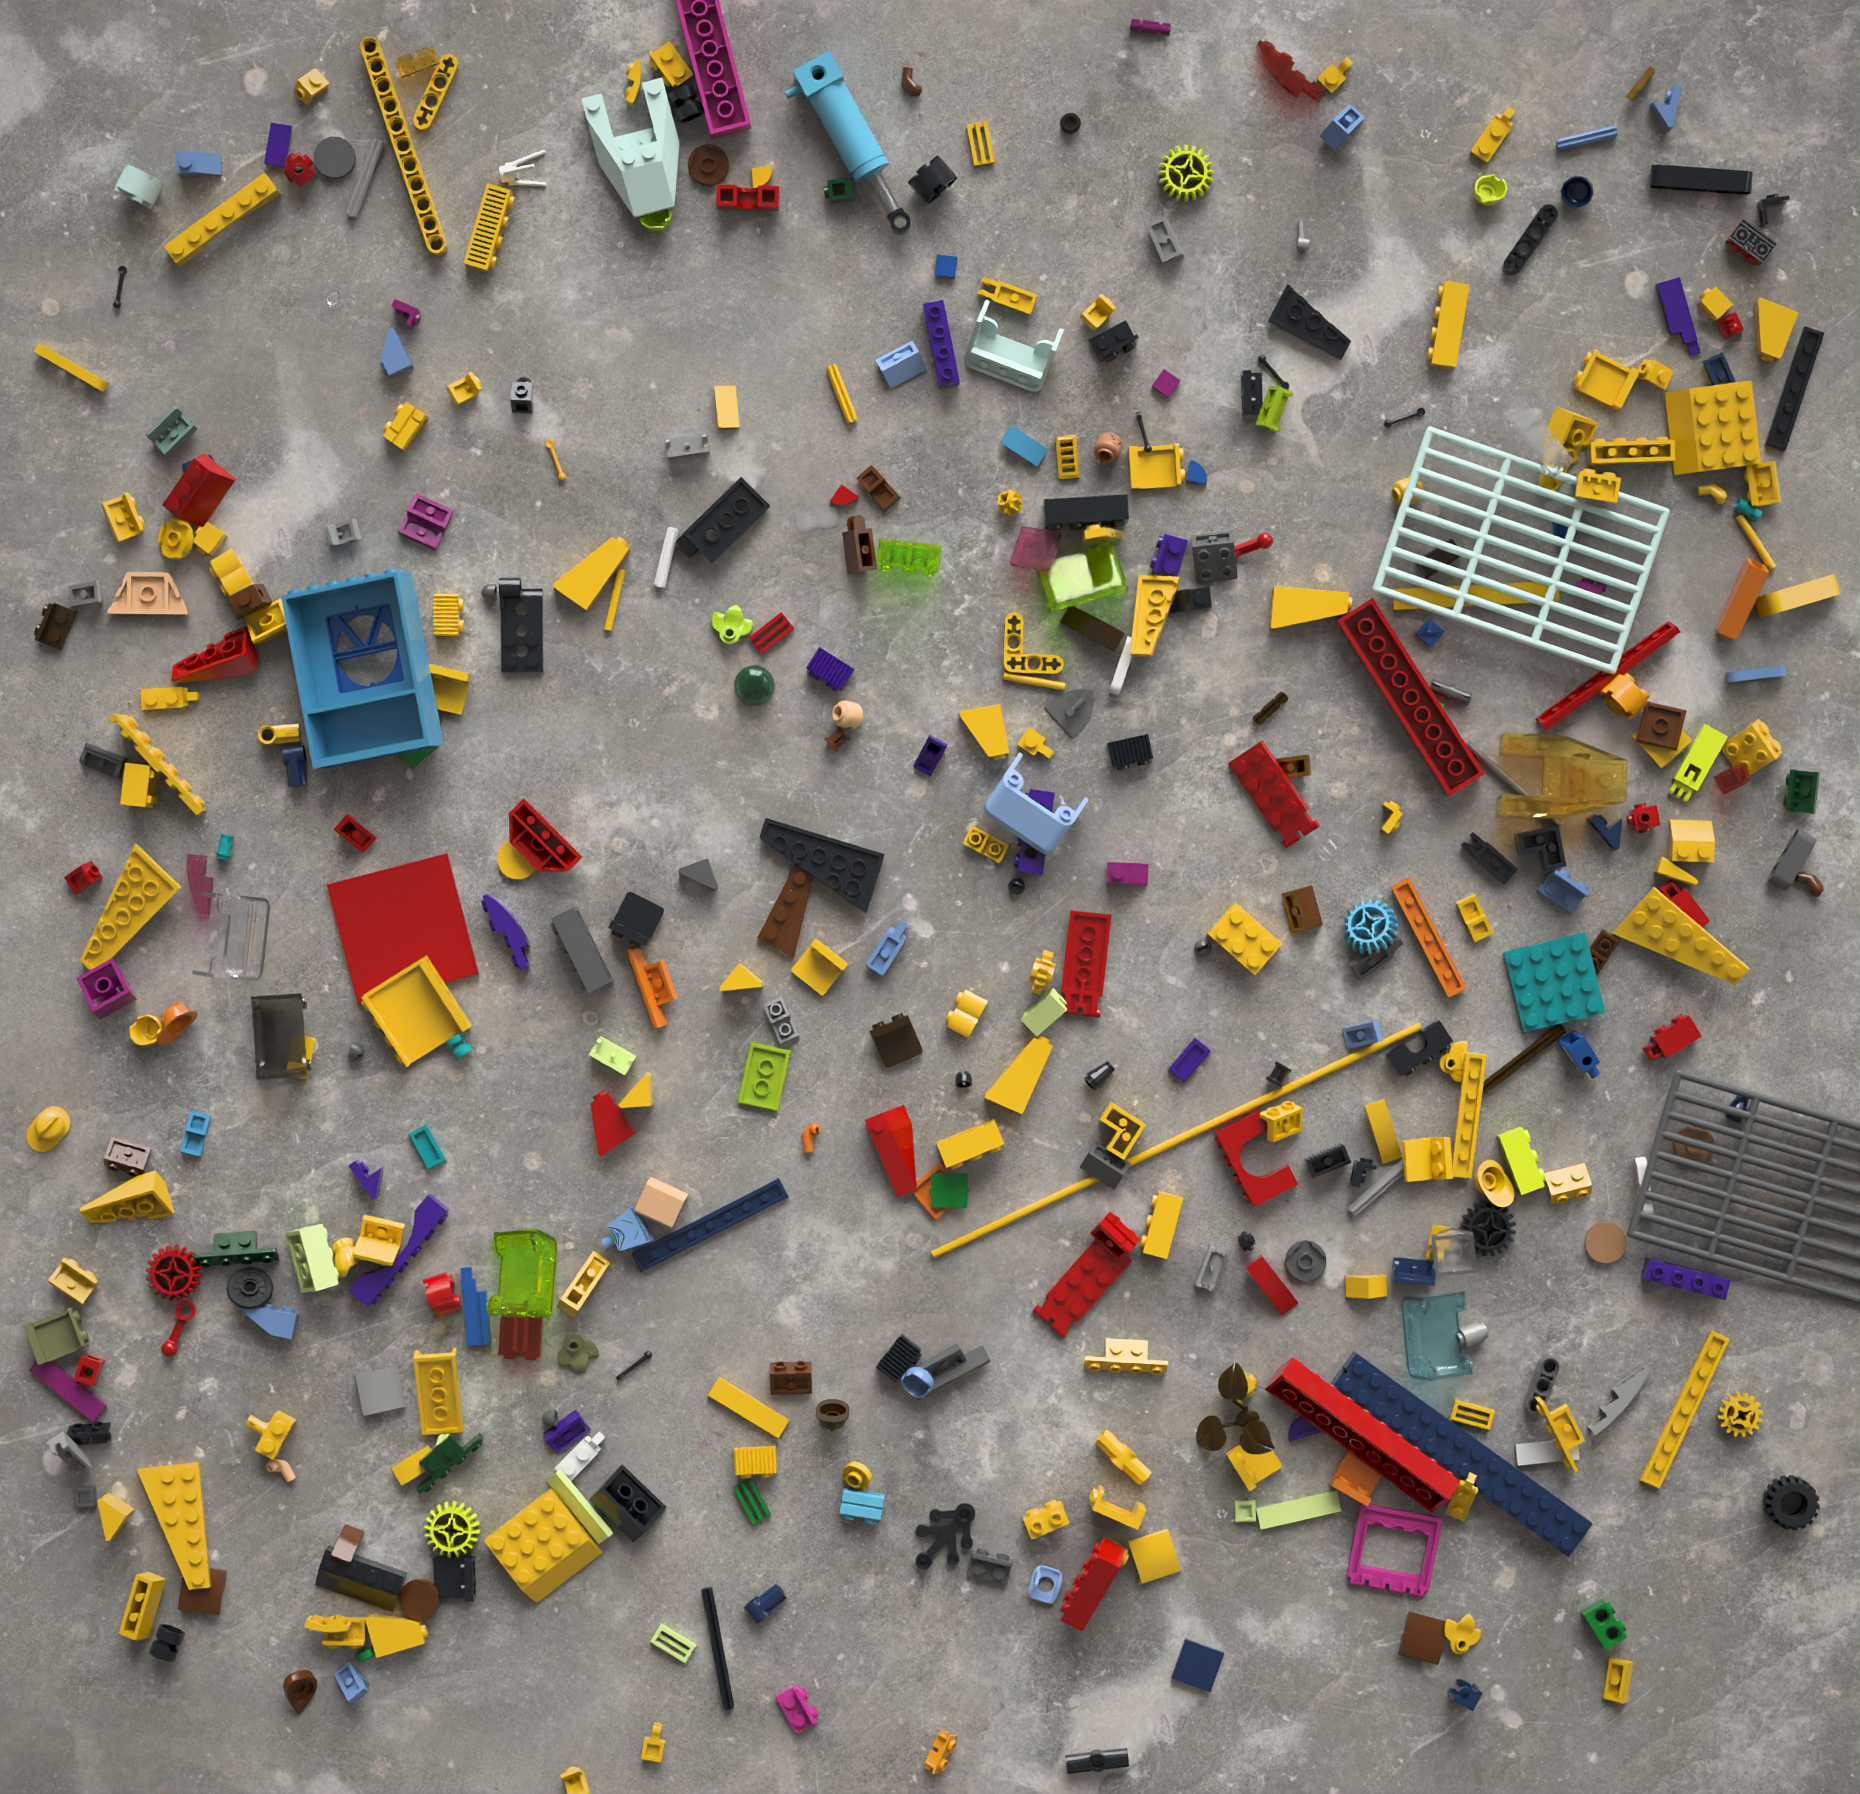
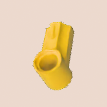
(282, 734)

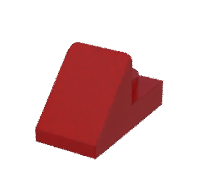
(355, 833)

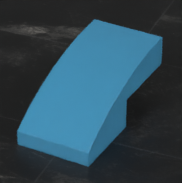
(1023, 446)
(195, 1134)

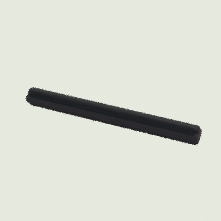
(717, 1648)

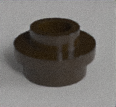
(1073, 117)

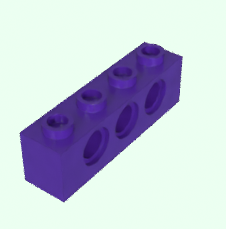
(941, 344)
(1036, 864)
(1685, 1278)

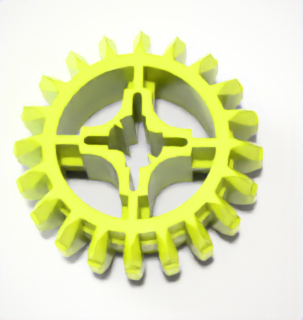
(1190, 155)
(462, 1529)

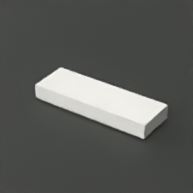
(1541, 1453)

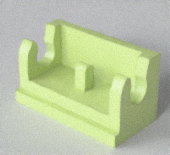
(1044, 1012)
(612, 1055)

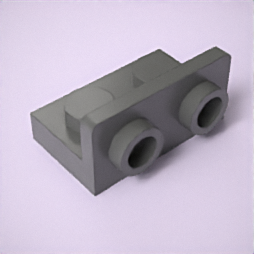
(989, 1567)

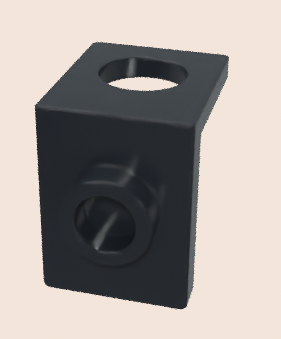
(1770, 200)

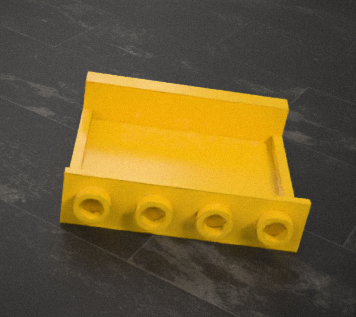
(415, 1011)

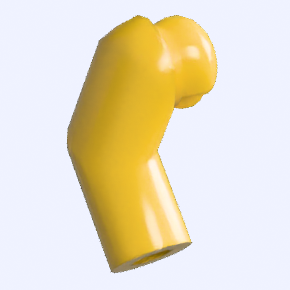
(1713, 490)

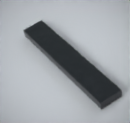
(1794, 388)

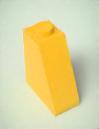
(1772, 328)
(988, 729)
(394, 1633)

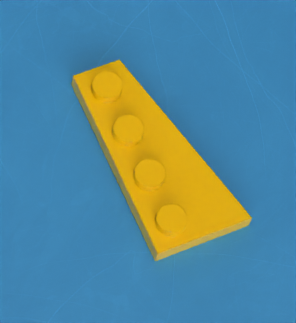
(1151, 610)

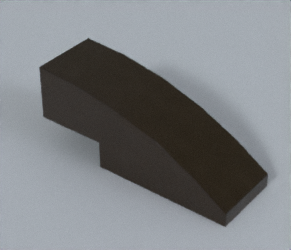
(1092, 628)

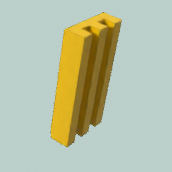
(977, 126)
(1455, 1410)

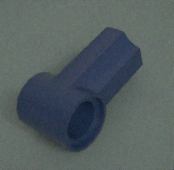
(294, 760)
(761, 1605)

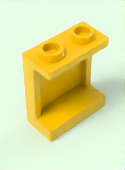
(1605, 379)
(1157, 468)
(1112, 1511)

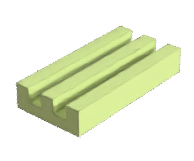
(677, 1636)

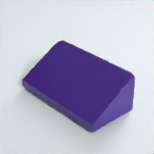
(567, 1431)

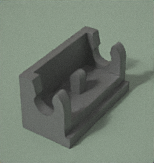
(103, 760)
(1105, 1165)

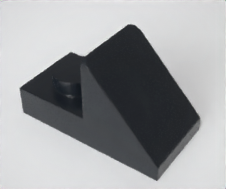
(1191, 600)

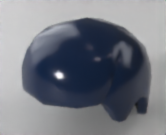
(1577, 191)

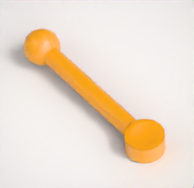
(550, 444)

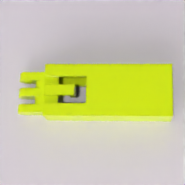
(1701, 755)

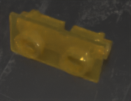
(409, 66)

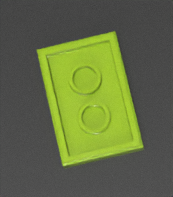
(764, 1076)

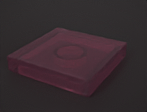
(1035, 548)

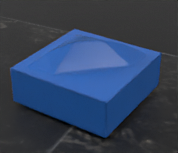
(1429, 632)

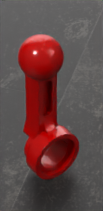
(1263, 541)
(170, 1348)

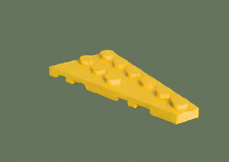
(155, 759)
(1671, 932)
(179, 1505)

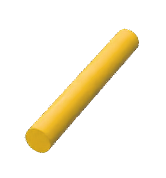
(1755, 541)
(614, 599)
(1034, 681)

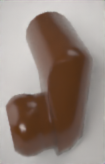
(908, 84)

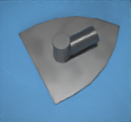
(1072, 709)

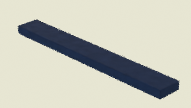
(710, 1225)

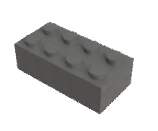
(581, 949)

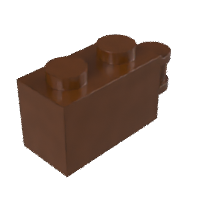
(859, 546)

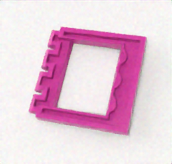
(1398, 1520)

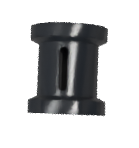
(1278, 1074)

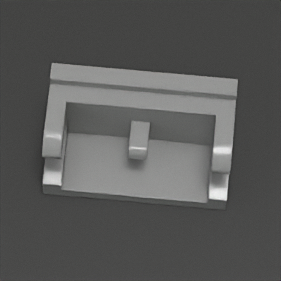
(1165, 239)
(687, 446)
(1211, 1268)
(69, 1452)

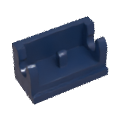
(1413, 1271)
(1467, 1696)

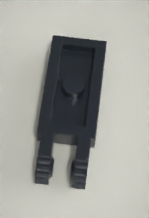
(1491, 859)

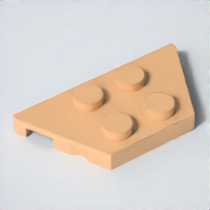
(148, 594)

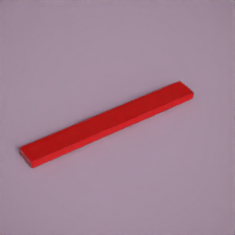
(1601, 679)

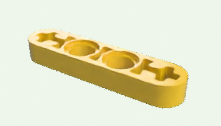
(432, 91)
(71, 367)

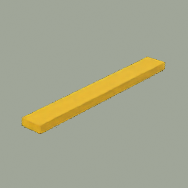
(1474, 590)
(1684, 1409)

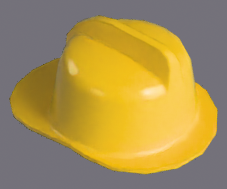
(48, 1129)
(1494, 1183)

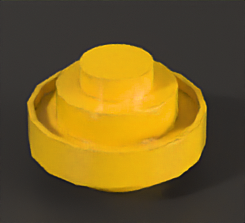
(857, 1475)

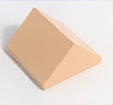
(660, 1202)

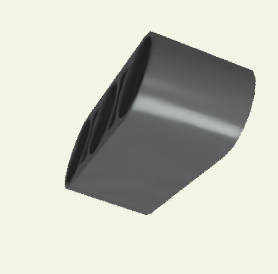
(1792, 859)
(1541, 1374)

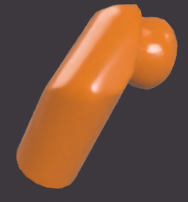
(808, 1135)

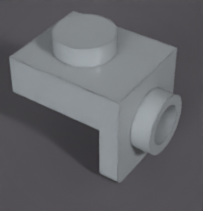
(342, 532)

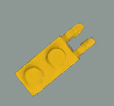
(1009, 296)

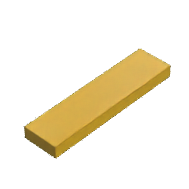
(748, 1407)

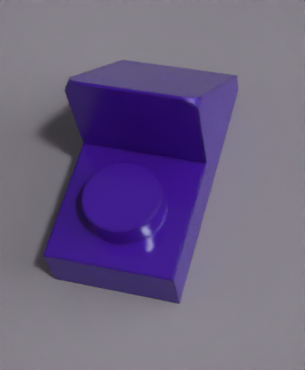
(930, 755)
(369, 1182)

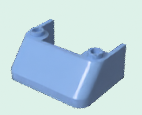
(1025, 816)

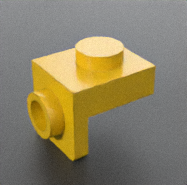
(310, 86)
(1098, 312)
(1655, 373)
(464, 389)
(1391, 822)
(575, 1781)

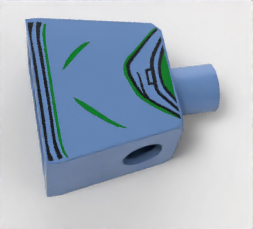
(628, 1232)

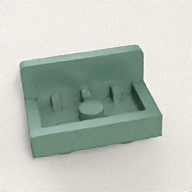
(171, 431)

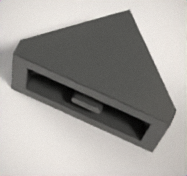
(701, 872)

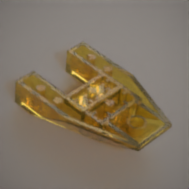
(1573, 779)

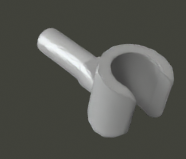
(1302, 243)

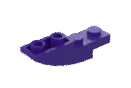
(504, 921)

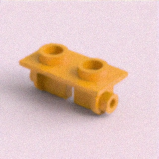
(946, 1745)

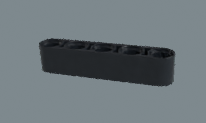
(1701, 179)

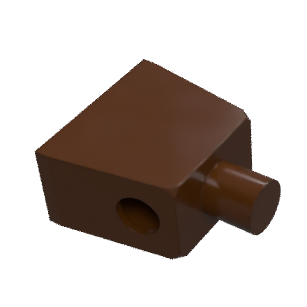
(249, 600)

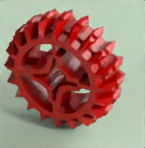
(173, 1281)

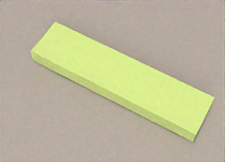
(579, 1506)
(1298, 1509)

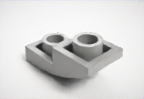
(781, 1020)

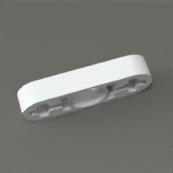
(1122, 668)
(1639, 1168)

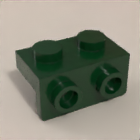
(1801, 791)

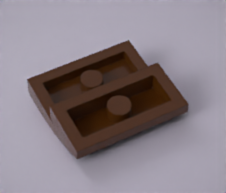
(204, 1599)
(1422, 1638)

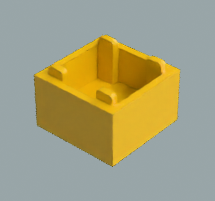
(139, 785)

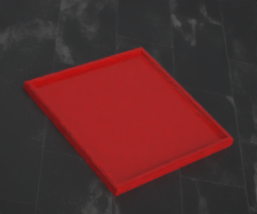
(399, 918)

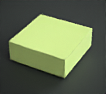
(1245, 1510)

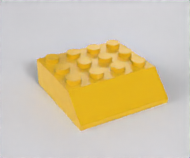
(1713, 427)
(543, 1546)

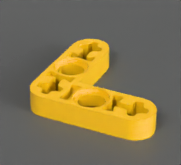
(1017, 653)

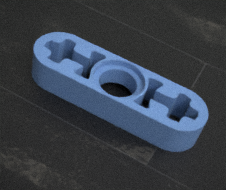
(1754, 674)

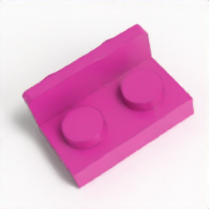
(797, 1708)

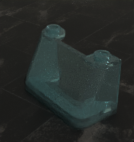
(1430, 1338)

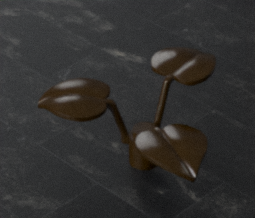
(1256, 1436)

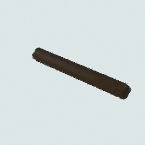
(1524, 1057)

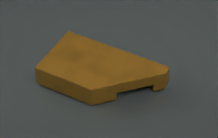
(1641, 83)

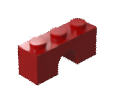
(738, 198)

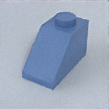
(1341, 127)
(198, 164)
(394, 356)

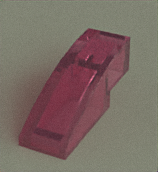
(199, 882)

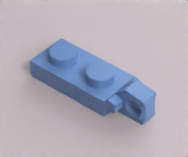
(887, 949)

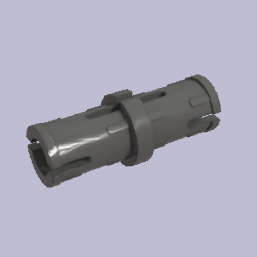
(1450, 692)

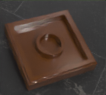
(1661, 726)

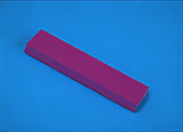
(69, 1389)

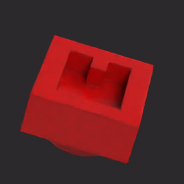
(83, 877)

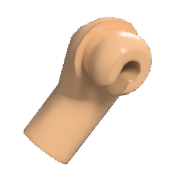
(282, 1467)

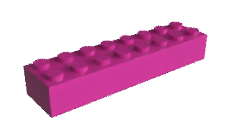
(714, 66)

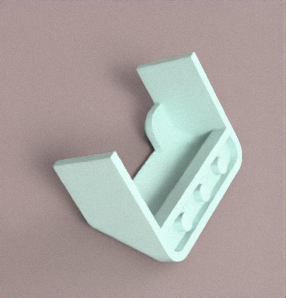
(1008, 358)

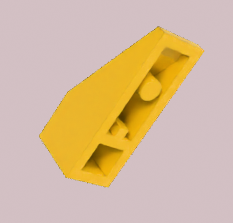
(583, 1284)

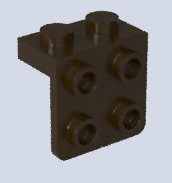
(896, 1040)

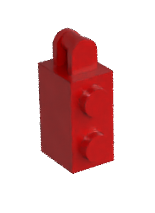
(1685, 902)
(1672, 1037)

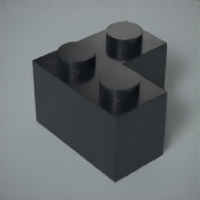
(1547, 842)

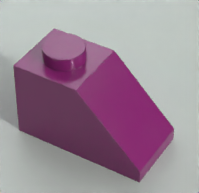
(1127, 873)

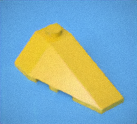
(1573, 433)
(138, 1197)

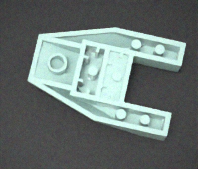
(642, 162)

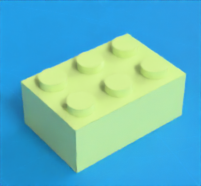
(312, 1258)

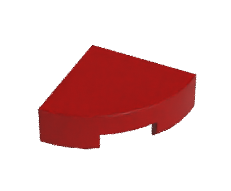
(843, 496)

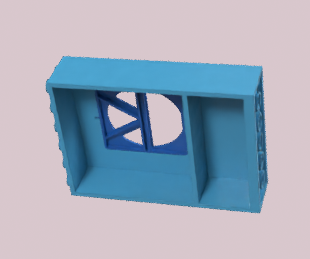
(353, 720)

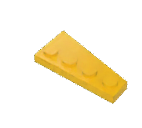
(1096, 535)

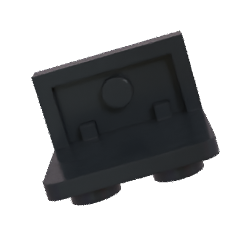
(636, 919)

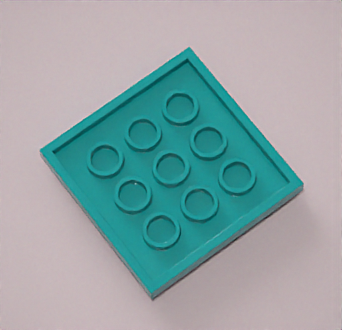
(1554, 982)

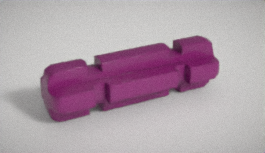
(1151, 27)

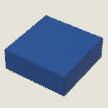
(946, 266)

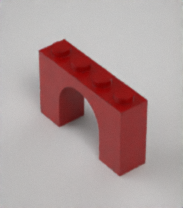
(1257, 1188)

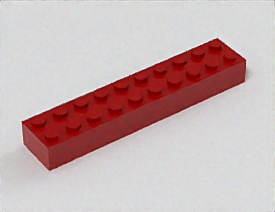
(1409, 697)
(1362, 1435)

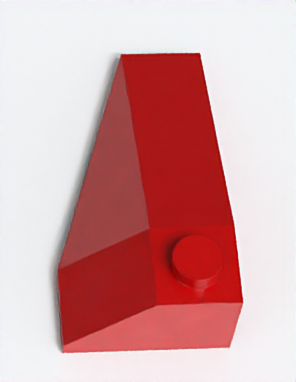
(227, 659)
(894, 1142)

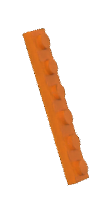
(1428, 937)

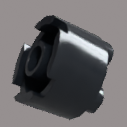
(932, 180)

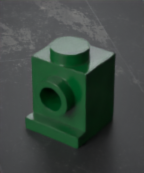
(845, 184)

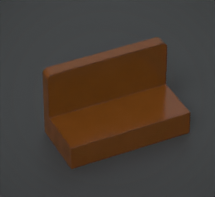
(1302, 909)

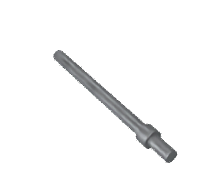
(1503, 775)

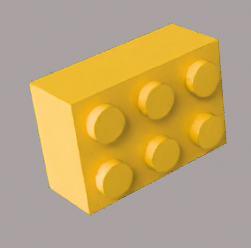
(1244, 938)
(970, 1144)

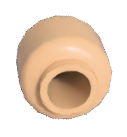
(847, 714)

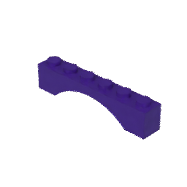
(426, 1217)

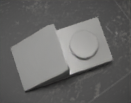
(85, 594)

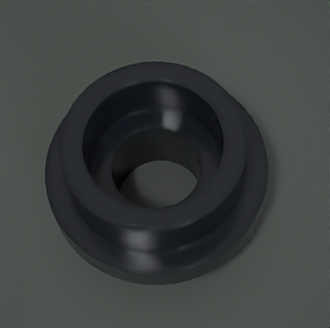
(1246, 1241)

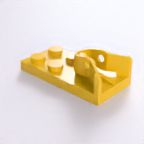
(438, 1392)

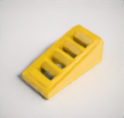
(1066, 439)
(1670, 870)

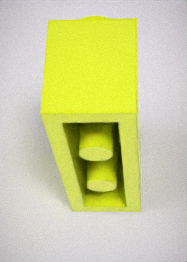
(1521, 1160)

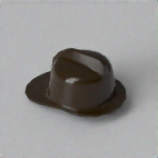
(832, 1414)

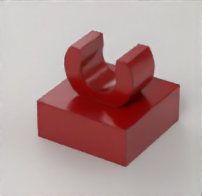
(1729, 325)

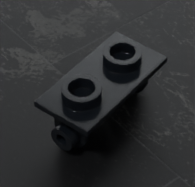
(97, 1431)

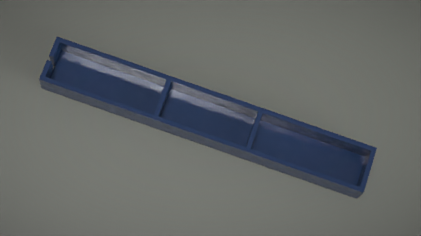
(1462, 1454)

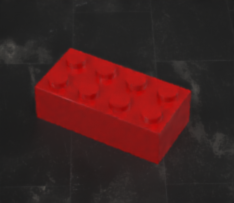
(1092, 1583)

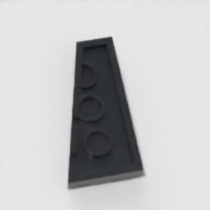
(1304, 322)

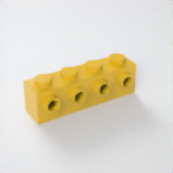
(1631, 452)

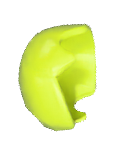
(1489, 190)

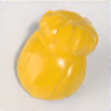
(343, 1251)

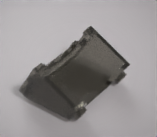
(279, 1036)

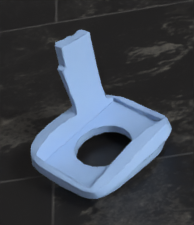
(1046, 1597)

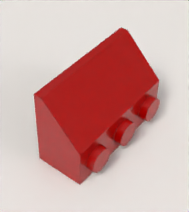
(199, 491)

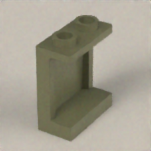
(56, 1336)

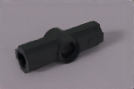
(1083, 1761)

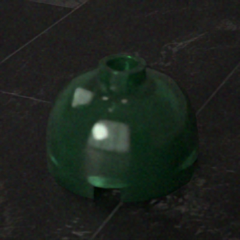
(754, 685)

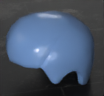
(917, 1382)

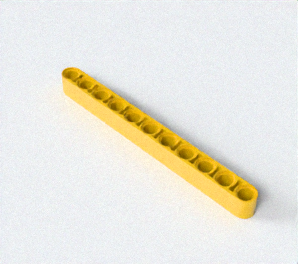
(397, 139)

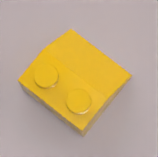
(1691, 841)

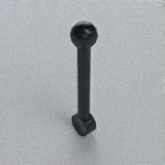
(122, 270)
(1262, 359)
(1420, 412)
(1147, 448)
(647, 1355)

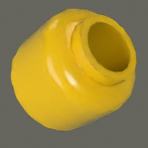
(1399, 490)

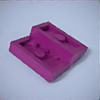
(425, 522)

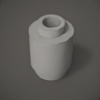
(1471, 1334)

